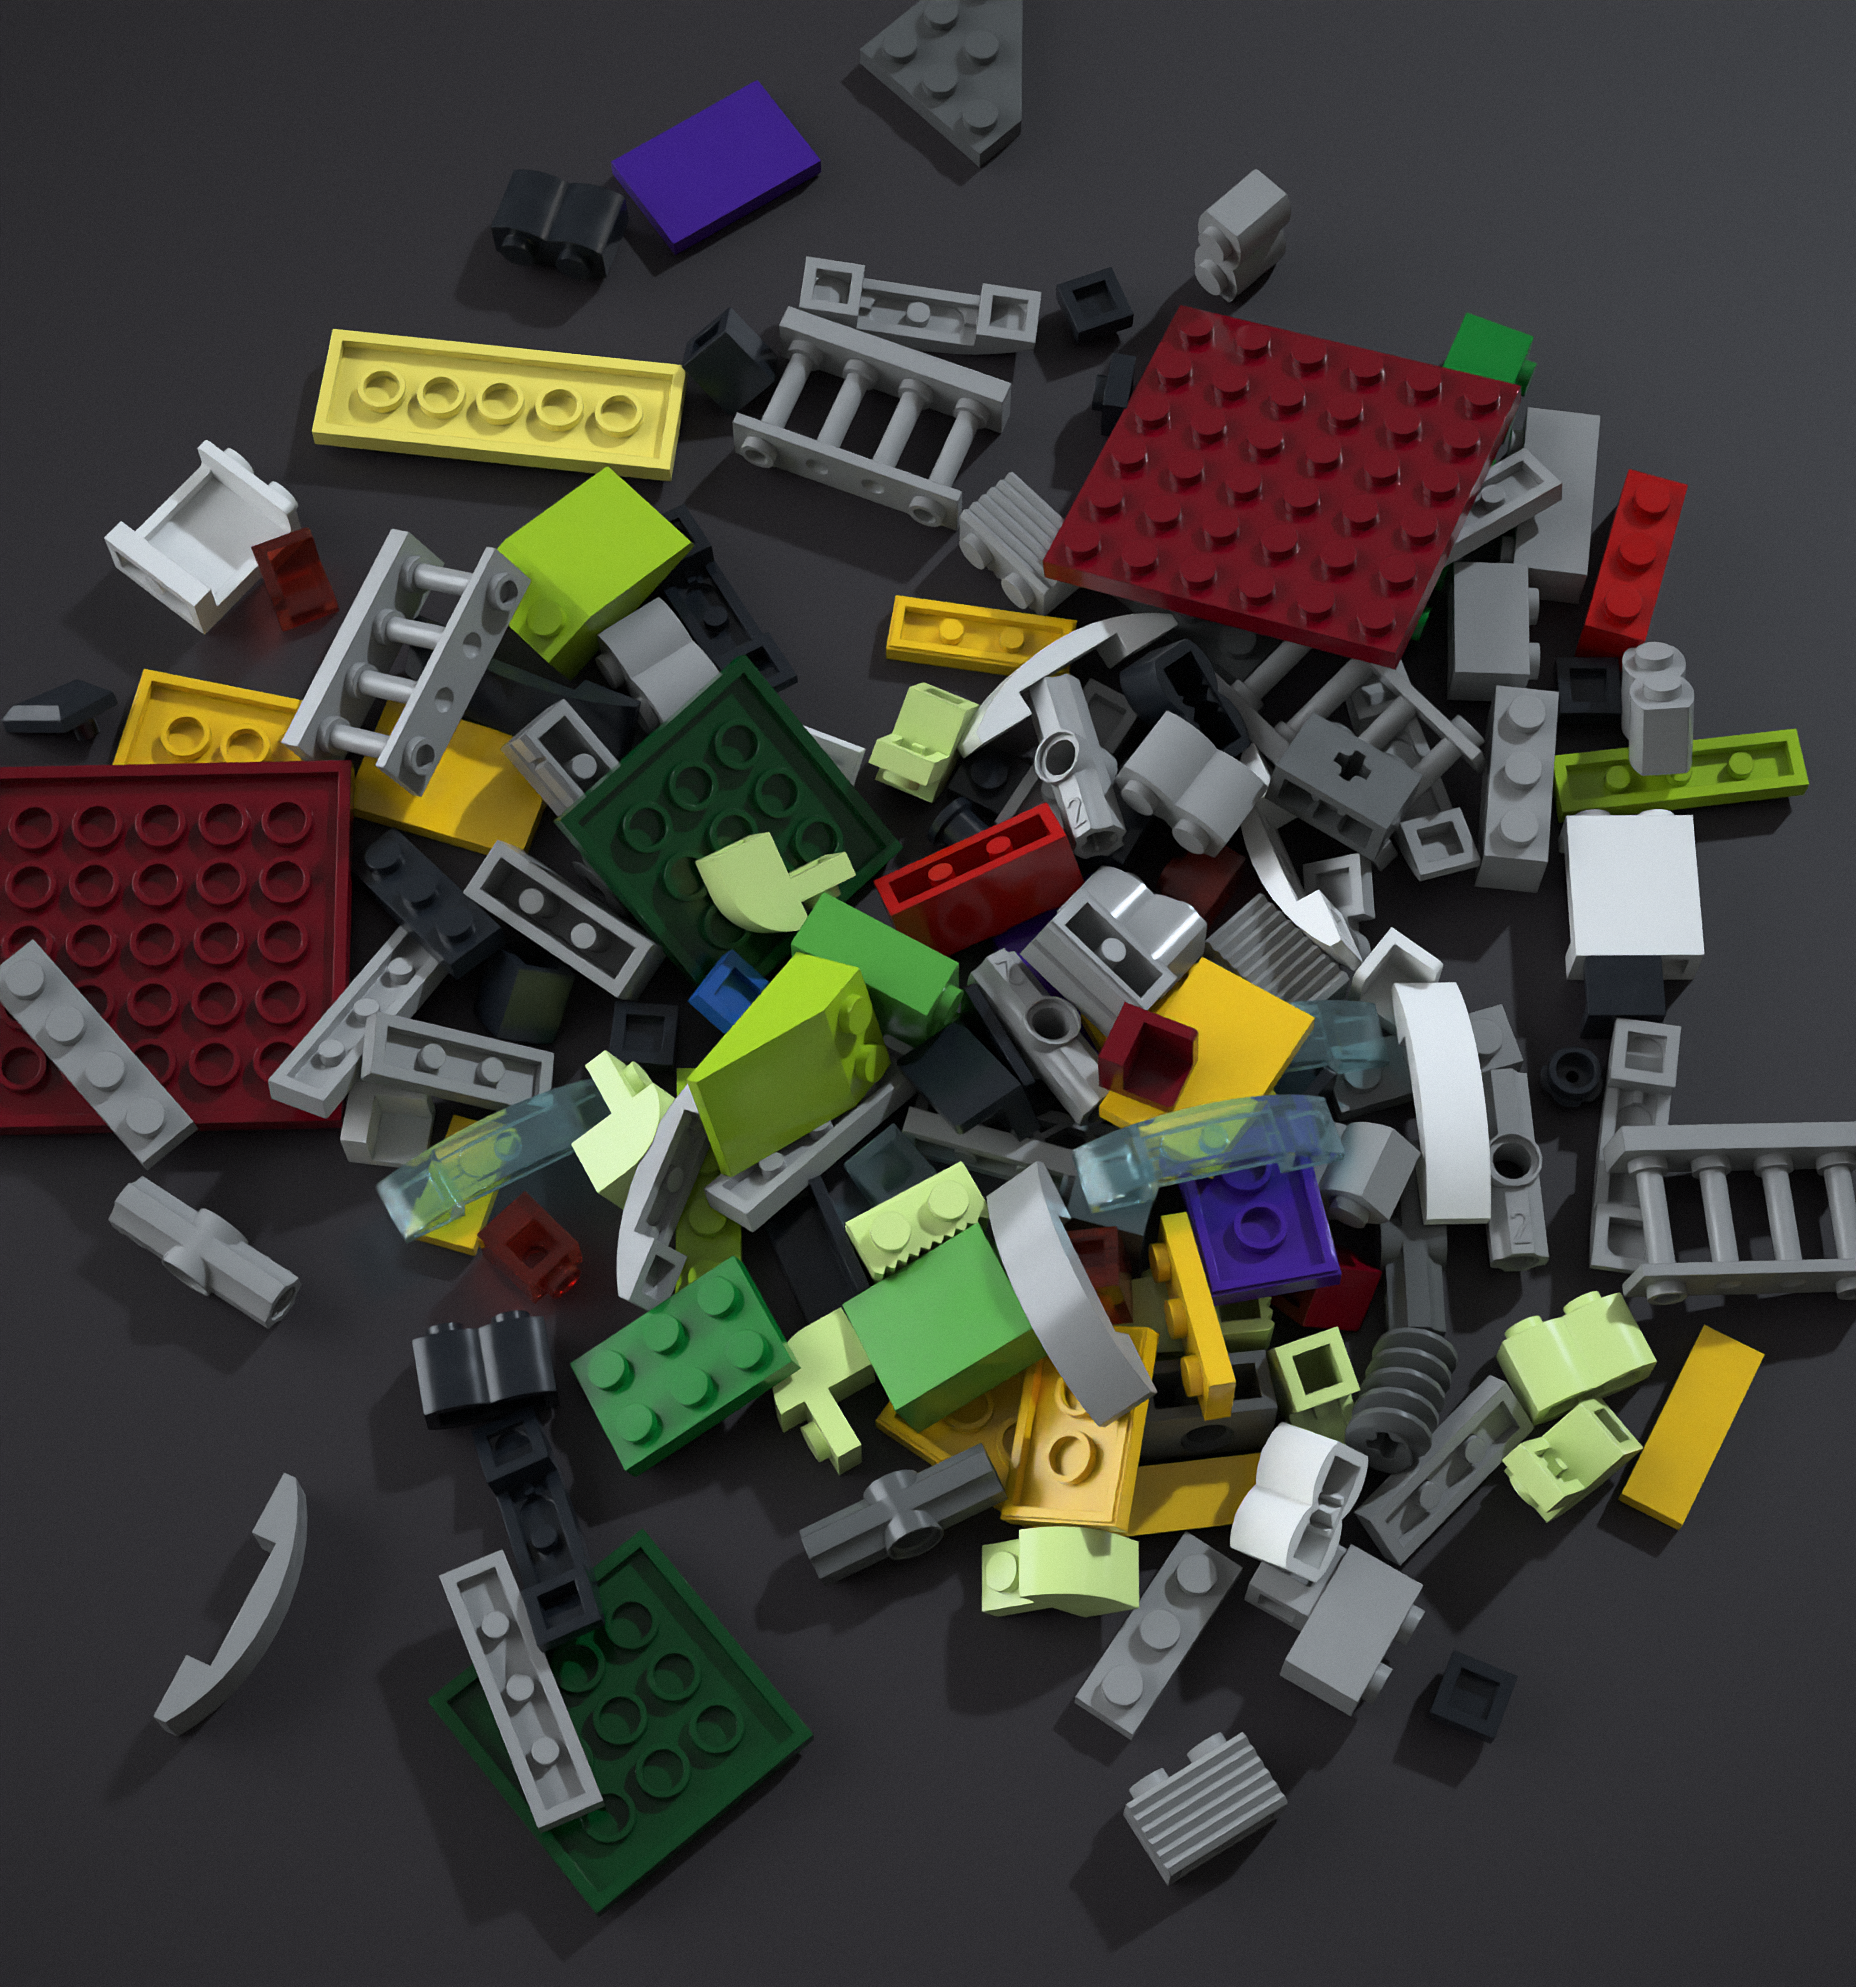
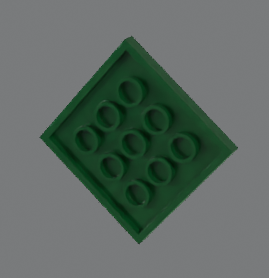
(701, 781)
(664, 1716)

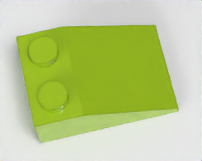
(589, 567)
(789, 1062)

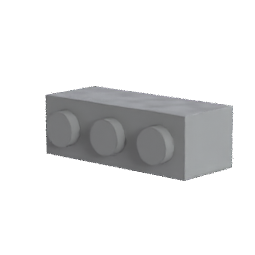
(1559, 537)
(1517, 789)
(566, 921)

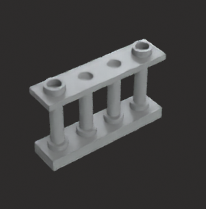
(888, 367)
(369, 642)
(1457, 736)
(1710, 1155)

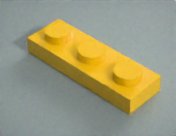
(1192, 1317)

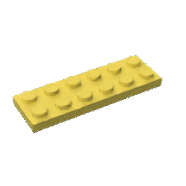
(500, 404)

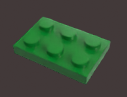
(684, 1366)

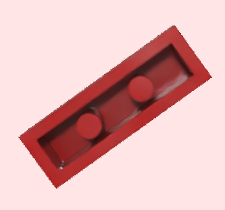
(1631, 566)
(983, 883)

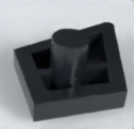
(62, 710)

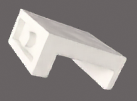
(200, 540)
(1633, 889)

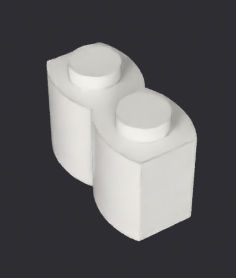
(1299, 1501)

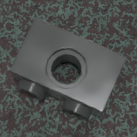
(1176, 1422)

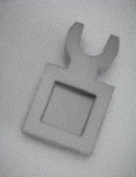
(1349, 887)

